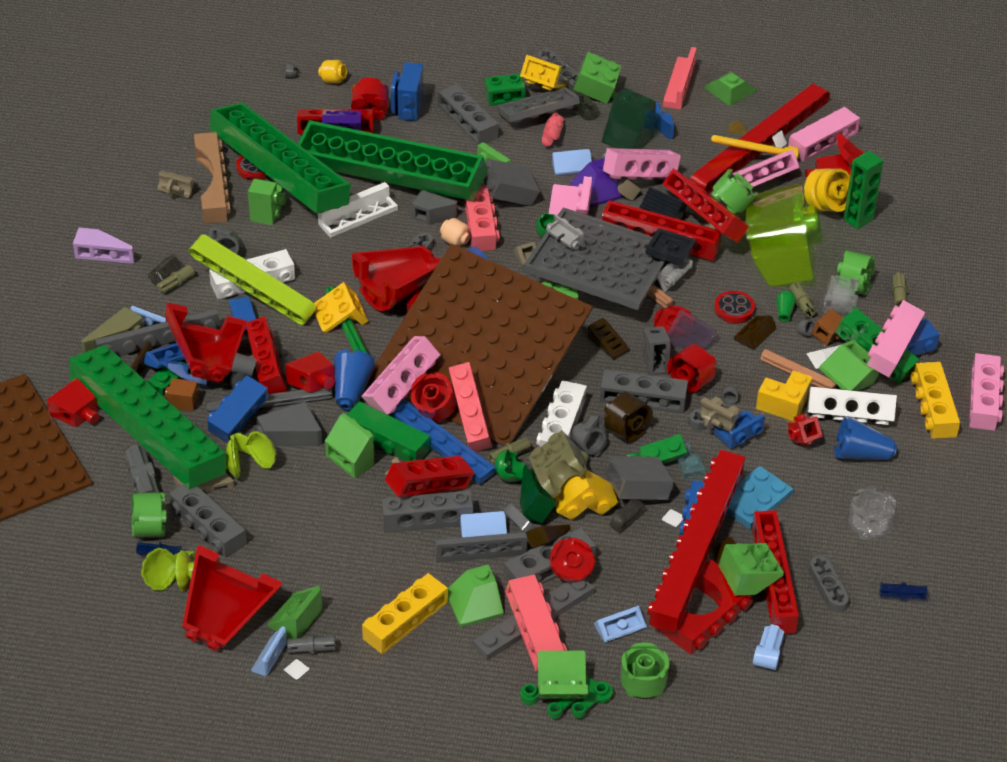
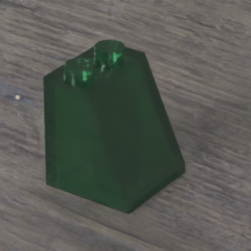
(630, 121)

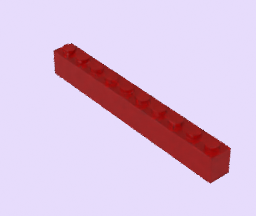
(696, 542)

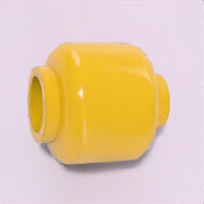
(332, 71)

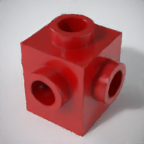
(804, 429)

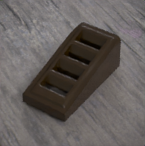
(598, 330)
(546, 534)

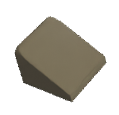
(627, 188)
(524, 251)

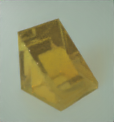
(737, 127)

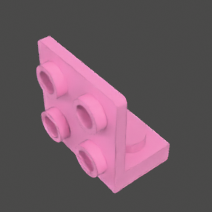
(571, 197)

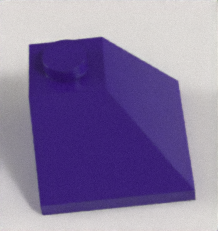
(603, 186)

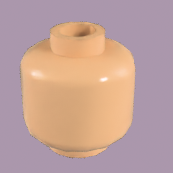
(455, 232)

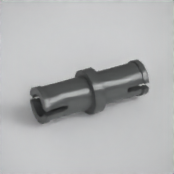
(311, 644)

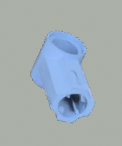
(768, 651)

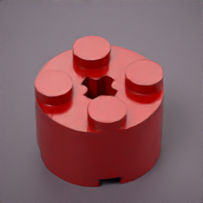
(371, 95)
(693, 365)
(433, 396)

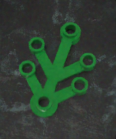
(598, 692)

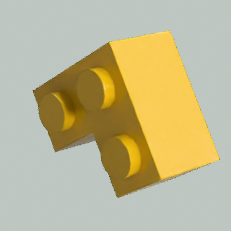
(784, 399)
(583, 493)

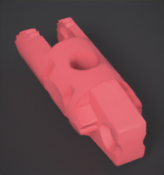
(552, 129)

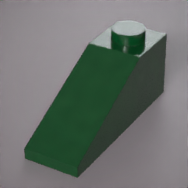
(533, 498)

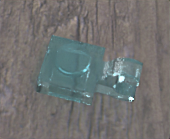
(691, 465)

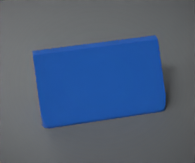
(168, 353)

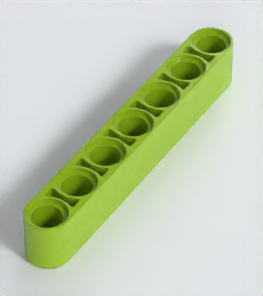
(252, 279)

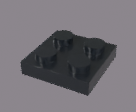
(670, 247)

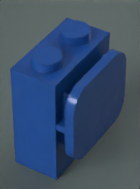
(407, 91)

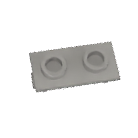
(572, 237)
(672, 273)

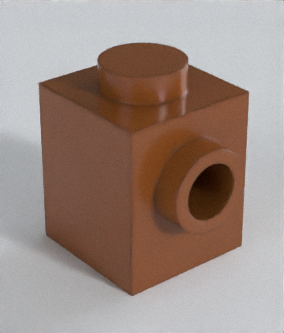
(826, 326)
(182, 394)

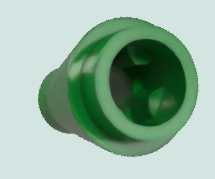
(785, 305)

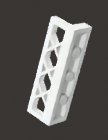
(364, 201)

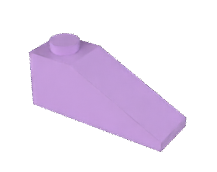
(100, 246)

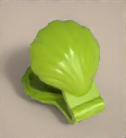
(256, 445)
(162, 567)

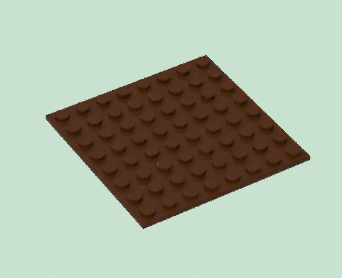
(499, 324)
(33, 452)

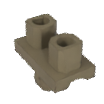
(175, 184)
(717, 415)

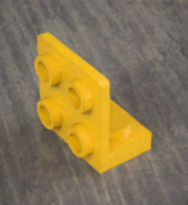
(542, 72)
(338, 306)

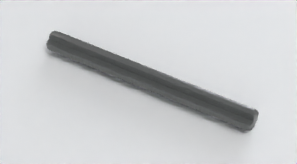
(285, 398)

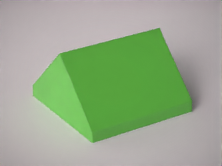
(298, 612)

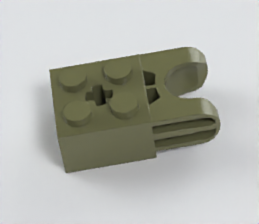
(557, 462)

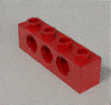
(305, 115)
(265, 352)
(429, 476)

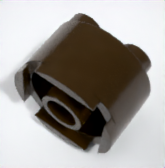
(627, 417)

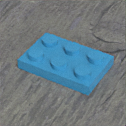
(757, 493)

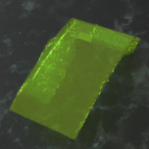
(780, 234)

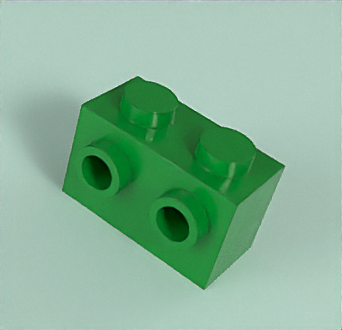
(504, 89)

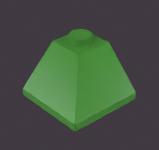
(730, 88)
(475, 596)

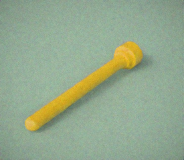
(752, 146)

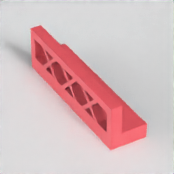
(680, 80)

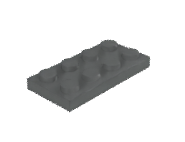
(538, 104)

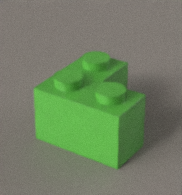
(265, 201)

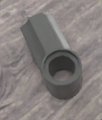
(242, 366)

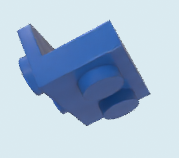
(745, 427)

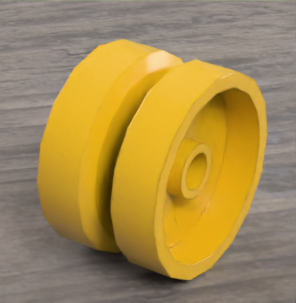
(827, 189)

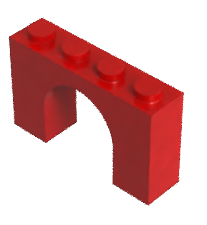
(698, 629)

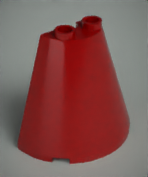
(392, 274)
(205, 349)
(222, 599)

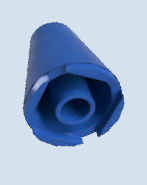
(351, 376)
(862, 442)

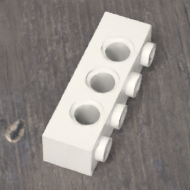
(275, 264)
(885, 402)
(564, 412)

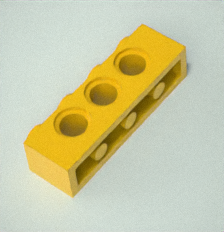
(935, 400)
(404, 613)

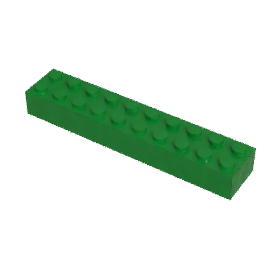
(280, 157)
(395, 160)
(149, 417)

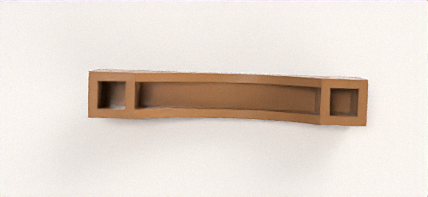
(213, 200)

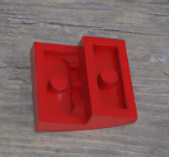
(847, 149)

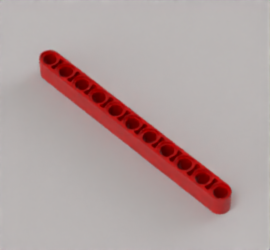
(783, 120)

